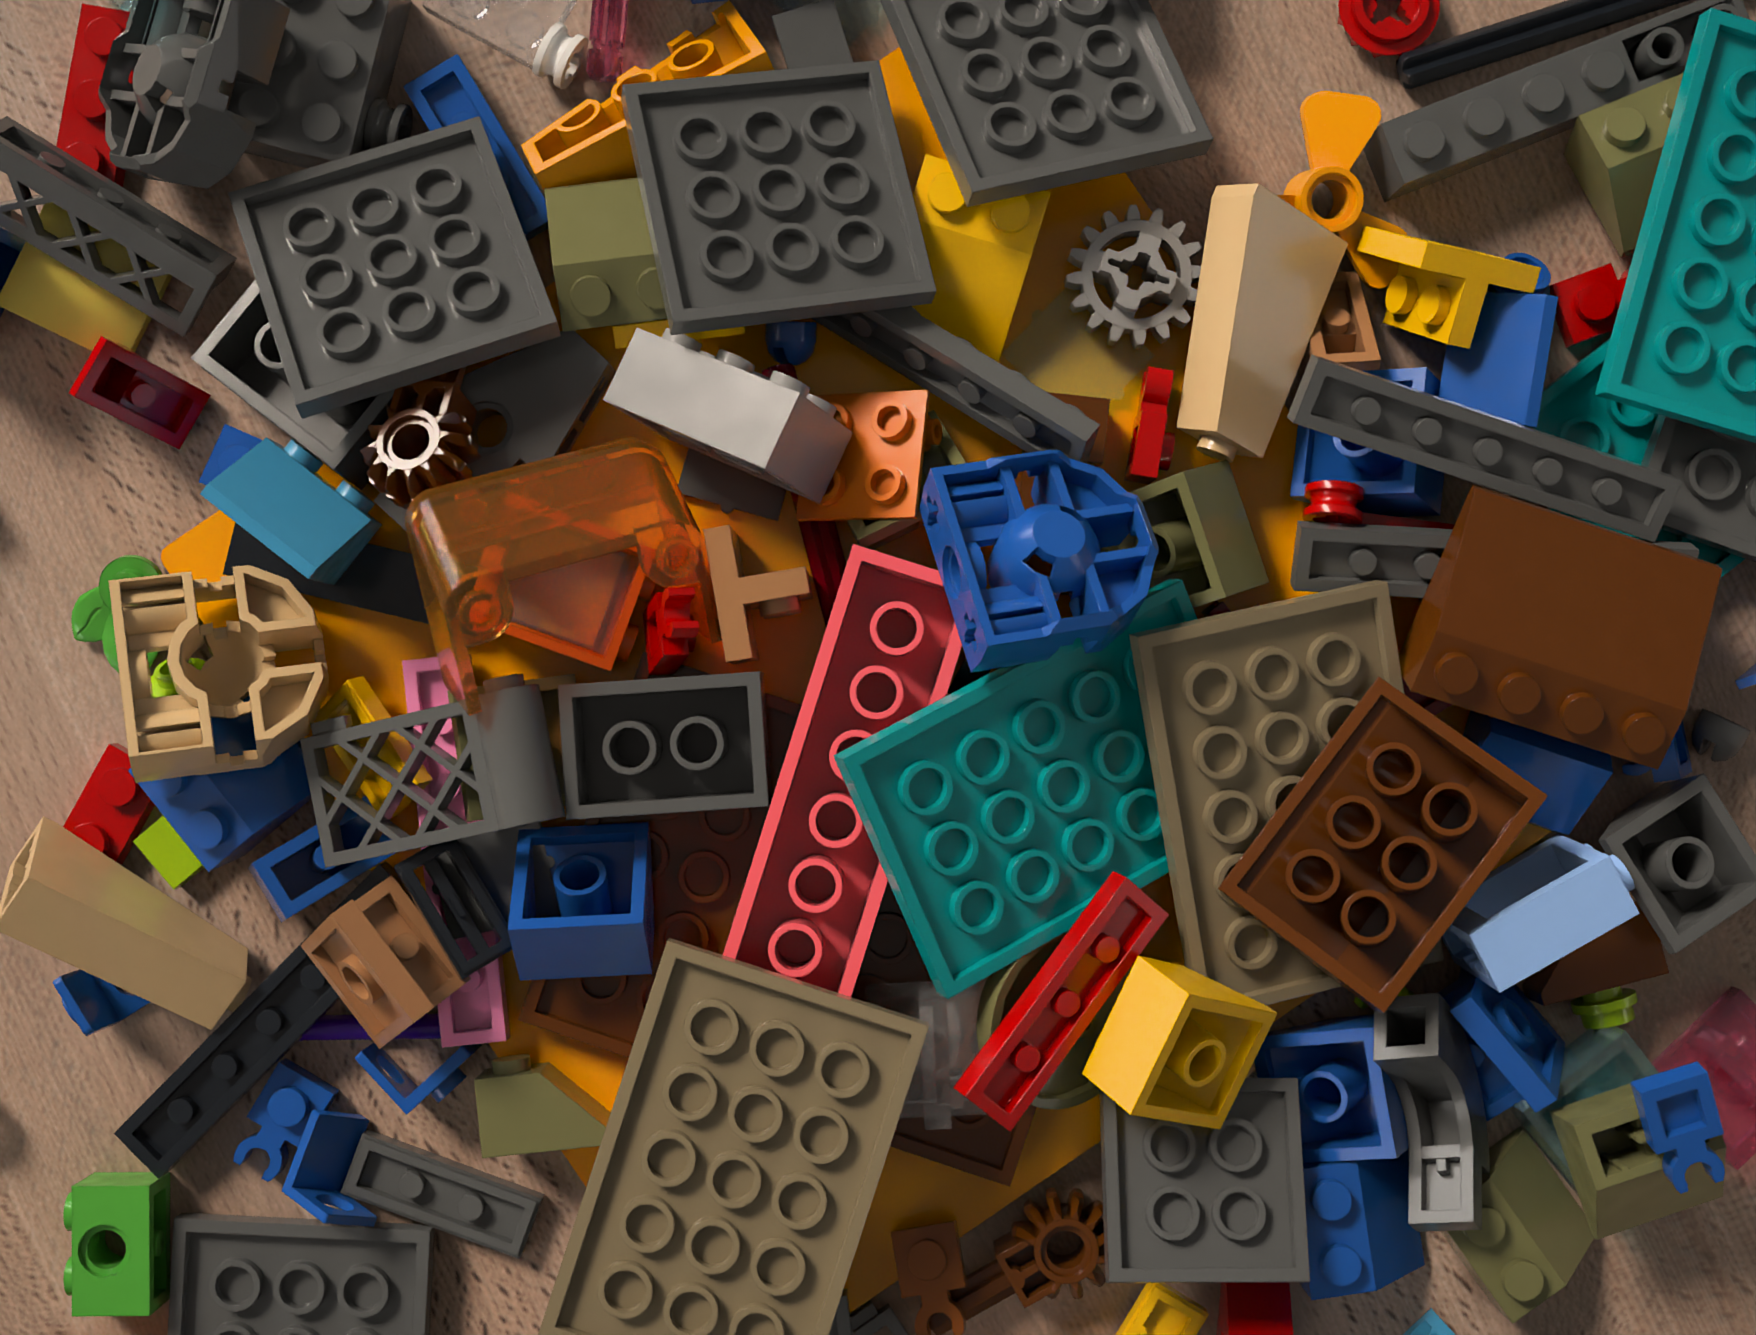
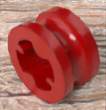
(1333, 502)

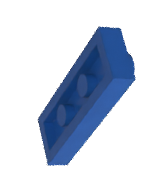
(451, 96)

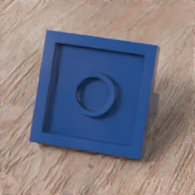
(1510, 1043)

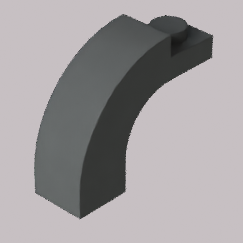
(1443, 1110)

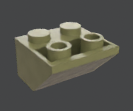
(1617, 1170)

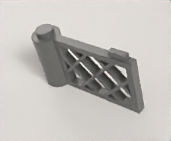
(509, 762)

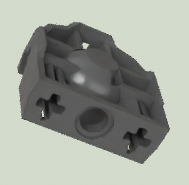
(193, 134)

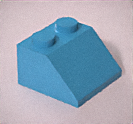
(294, 509)

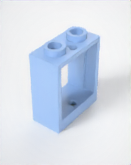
(1539, 911)

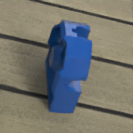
(1072, 519)

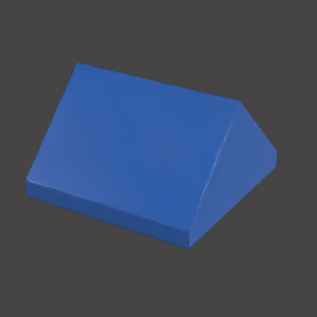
(1506, 358)
(1559, 768)

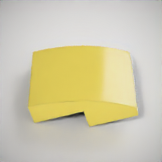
(68, 302)

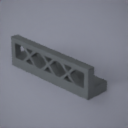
(116, 215)

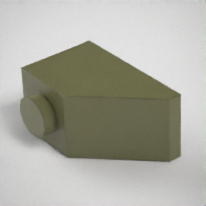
(534, 1109)

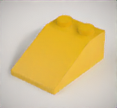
(975, 255)

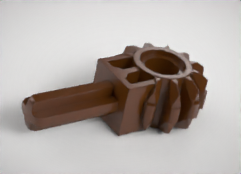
(423, 417)
(1026, 1263)

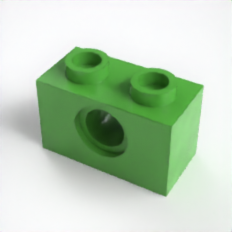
(137, 1210)

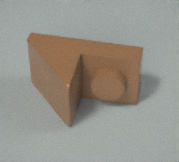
(1344, 328)

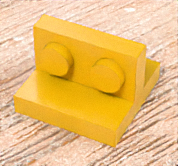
(1441, 284)

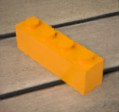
(593, 137)

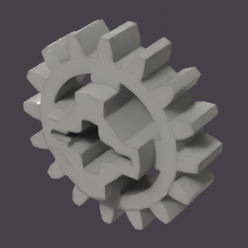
(1110, 270)

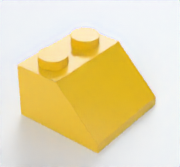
(1177, 1045)

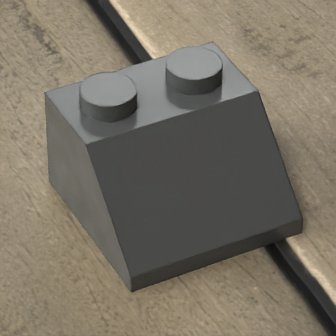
(1683, 859)

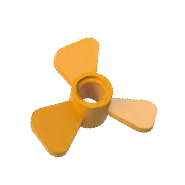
(1334, 135)

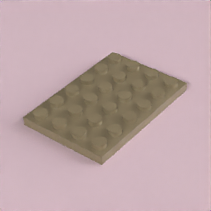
(1230, 729)
(735, 1156)

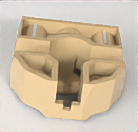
(175, 732)

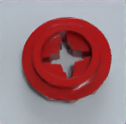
(1390, 35)

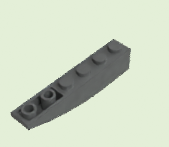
(1531, 101)

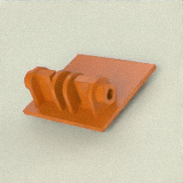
(882, 460)

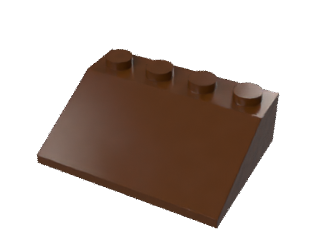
(1562, 627)
(1381, 844)

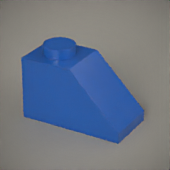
(296, 871)

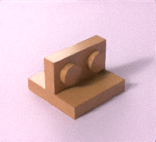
(735, 595)
(383, 961)

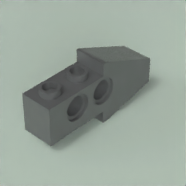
(543, 396)

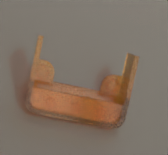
(538, 518)

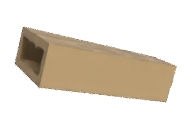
(1252, 317)
(120, 928)

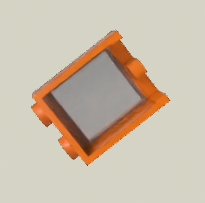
(582, 607)

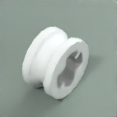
(560, 55)

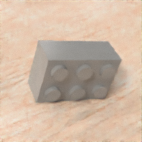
(730, 411)

